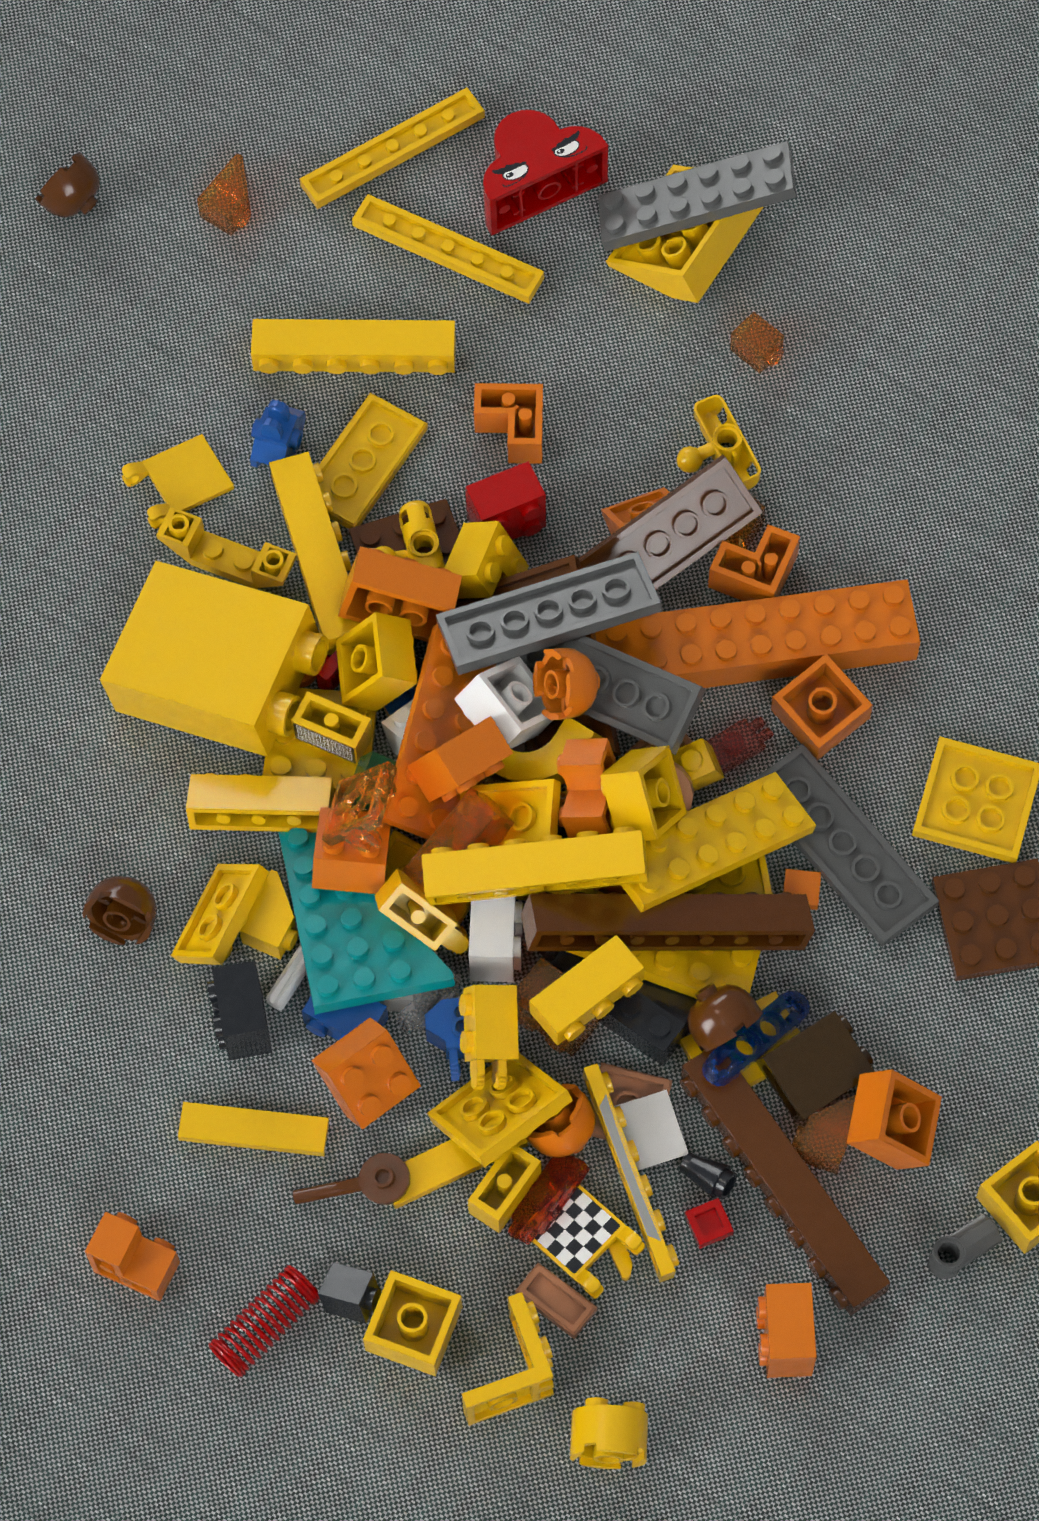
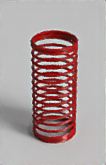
(228, 1356)

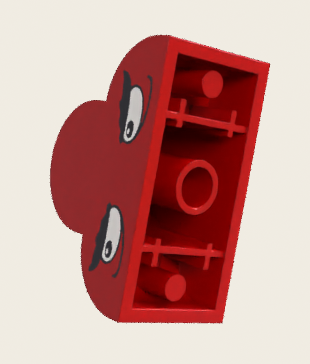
(539, 167)

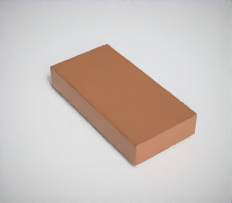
(557, 1300)

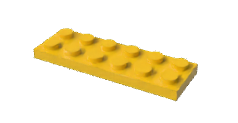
(720, 839)
(692, 970)

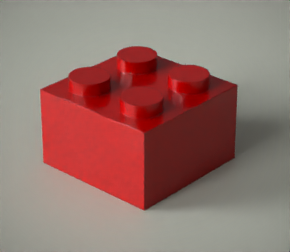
(511, 498)

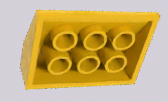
(685, 260)

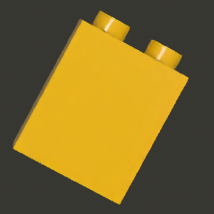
(214, 658)

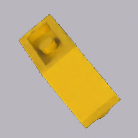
(223, 557)

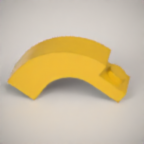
(543, 762)

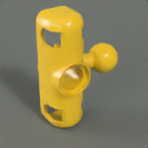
(740, 455)
(418, 533)

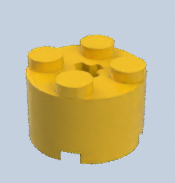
(609, 1434)

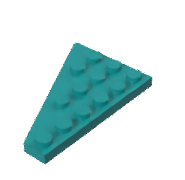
(349, 945)

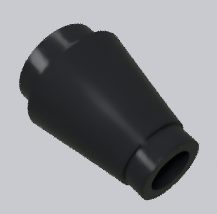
(709, 1175)

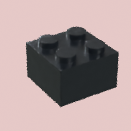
(239, 1011)

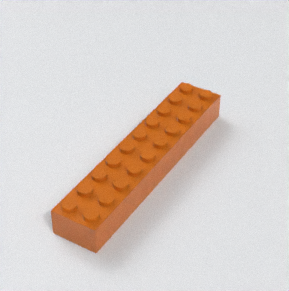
(775, 634)

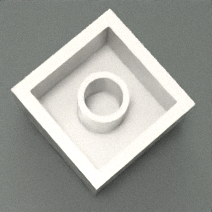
(509, 698)
(495, 939)

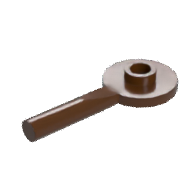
(381, 1179)

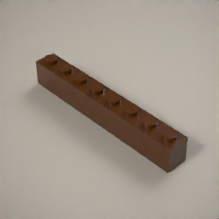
(679, 924)
(789, 1187)

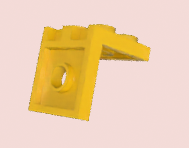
(521, 1387)

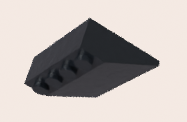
(649, 1019)

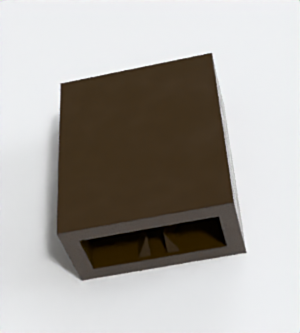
(816, 1066)

